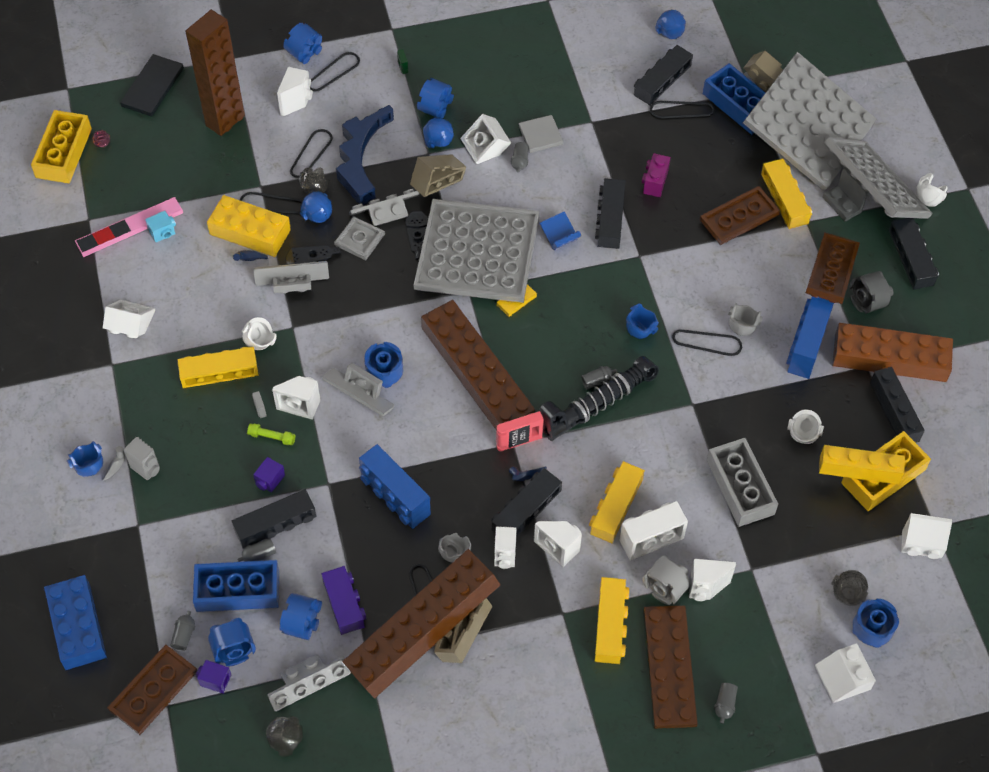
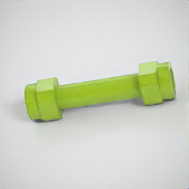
(255, 430)

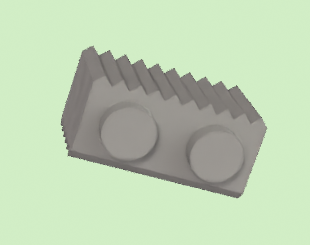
(142, 458)

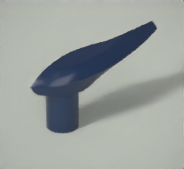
(248, 255)
(525, 475)

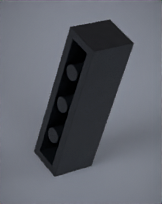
(663, 74)
(611, 213)
(913, 253)
(896, 404)
(529, 502)
(274, 518)

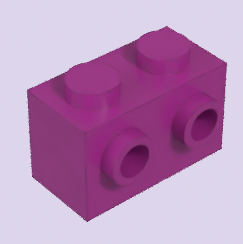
(656, 175)

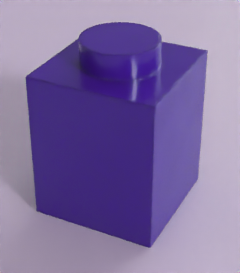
(269, 475)
(213, 676)

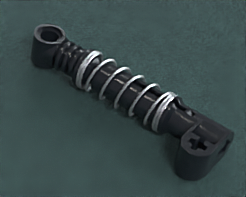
(558, 422)

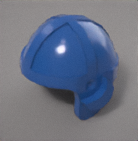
(671, 24)
(438, 133)
(316, 207)
(641, 322)
(86, 459)

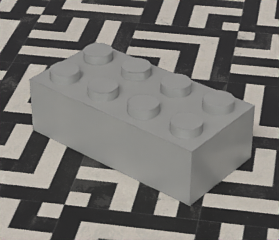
(742, 482)

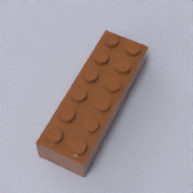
(905, 352)

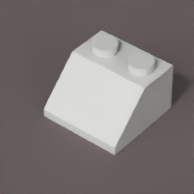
(294, 91)
(485, 139)
(127, 318)
(297, 396)
(926, 536)
(558, 539)
(709, 578)
(845, 673)

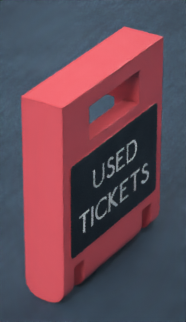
(519, 431)

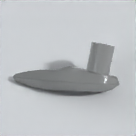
(116, 463)

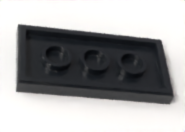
(152, 85)

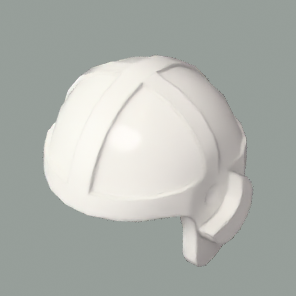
(929, 194)
(258, 334)
(805, 426)

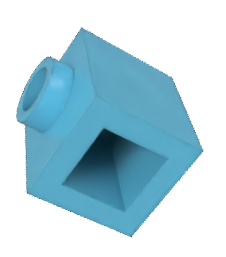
(161, 226)

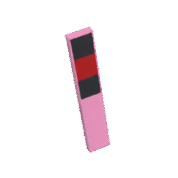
(125, 228)

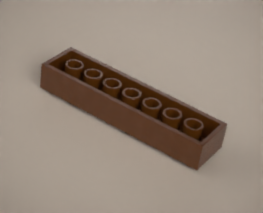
(215, 72)
(475, 364)
(421, 623)

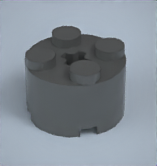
(870, 292)

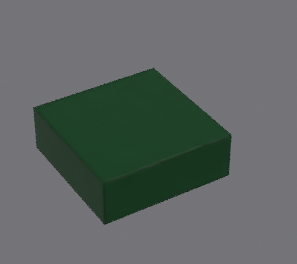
(402, 61)

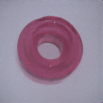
(101, 138)

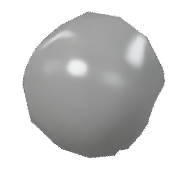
(453, 546)

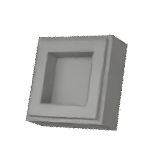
(259, 404)

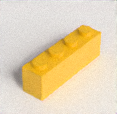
(786, 193)
(218, 367)
(862, 464)
(617, 502)
(610, 620)

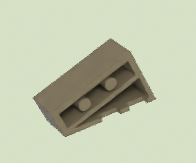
(763, 69)
(436, 173)
(457, 642)

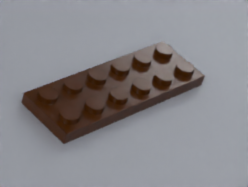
(832, 268)
(670, 667)

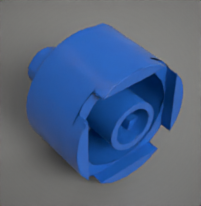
(303, 42)
(435, 98)
(384, 363)
(300, 616)
(865, 622)
(231, 642)

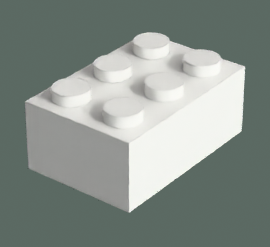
(653, 530)

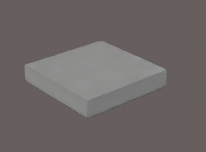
(540, 133)
(359, 238)

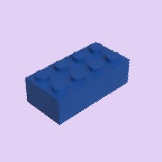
(733, 93)
(809, 336)
(394, 486)
(236, 586)
(75, 622)

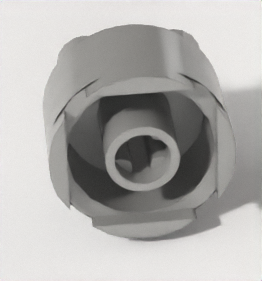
(666, 580)

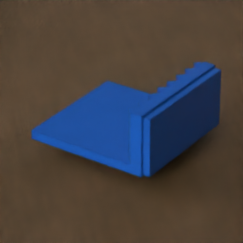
(559, 230)

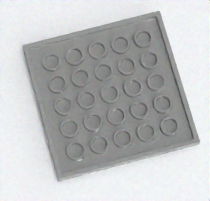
(802, 113)
(477, 250)

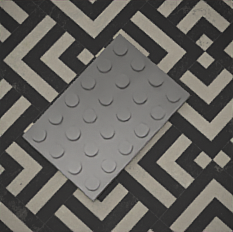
(878, 178)

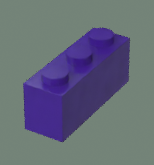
(343, 600)

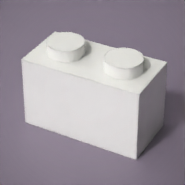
(505, 547)

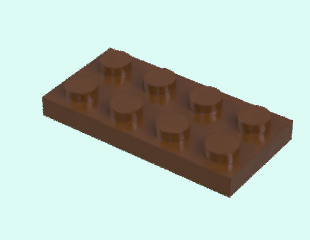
(739, 215)
(152, 689)

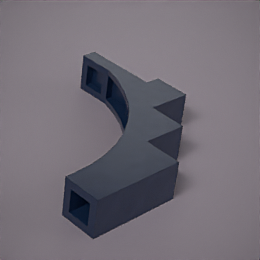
(358, 134)

